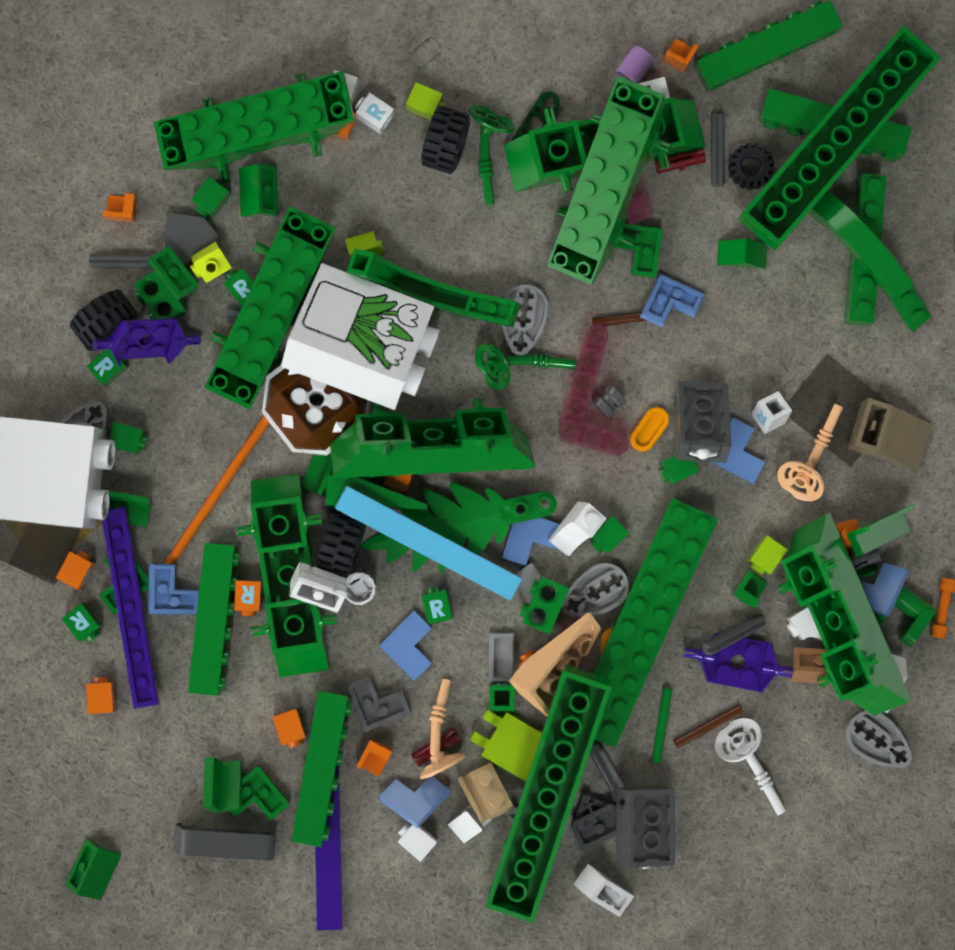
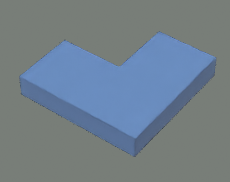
(667, 295)
(738, 461)
(524, 534)
(885, 589)
(164, 597)
(402, 642)
(415, 806)

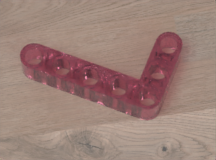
(584, 398)

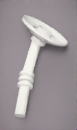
(747, 748)

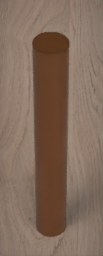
(618, 319)
(707, 726)

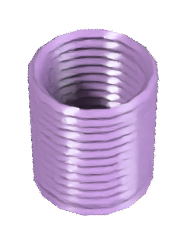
(636, 64)

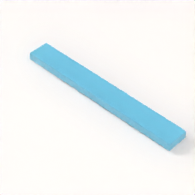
(428, 542)

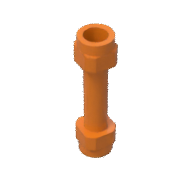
(939, 629)

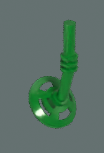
(489, 124)
(498, 364)

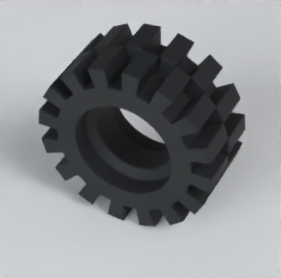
(761, 156)

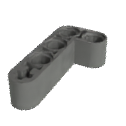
(223, 843)

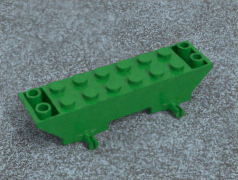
(255, 124)
(561, 148)
(608, 180)
(269, 308)
(392, 445)
(282, 542)
(856, 650)

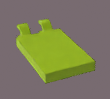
(510, 745)

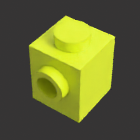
(209, 263)

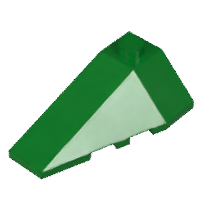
(335, 486)

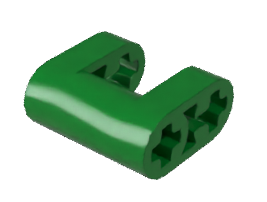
(915, 608)

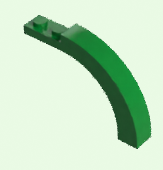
(874, 257)
(443, 297)

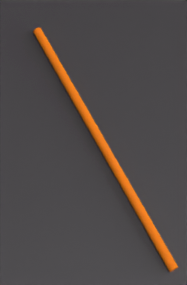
(217, 491)

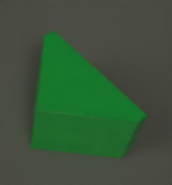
(742, 253)

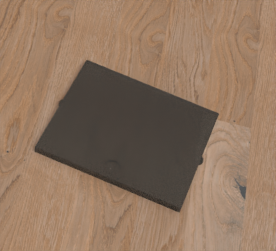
(815, 399)
(36, 547)

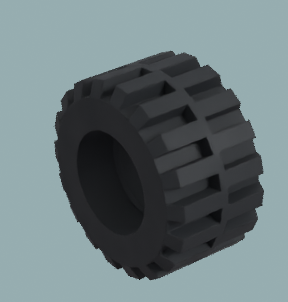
(445, 139)
(102, 317)
(340, 544)

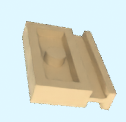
(485, 793)

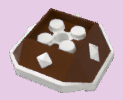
(300, 423)

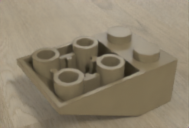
(889, 434)

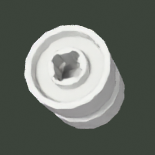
(360, 588)

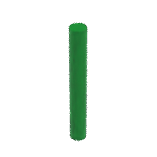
(661, 725)

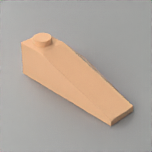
(540, 673)

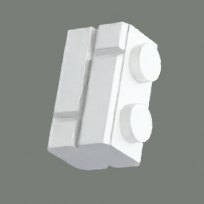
(318, 587)

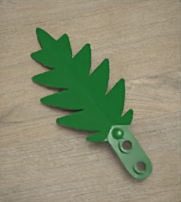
(474, 520)

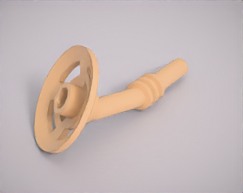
(807, 471)
(439, 760)

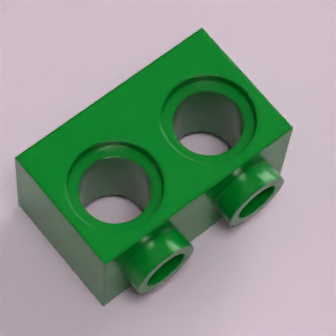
(159, 299)
(550, 607)

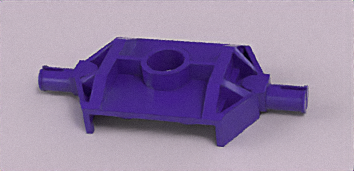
(165, 339)
(758, 667)

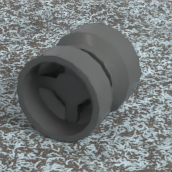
(607, 402)

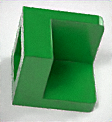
(749, 589)

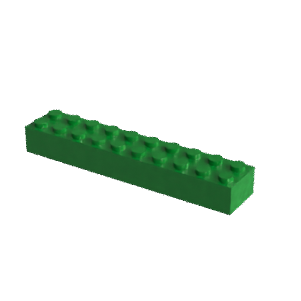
(839, 138)
(650, 611)
(549, 793)

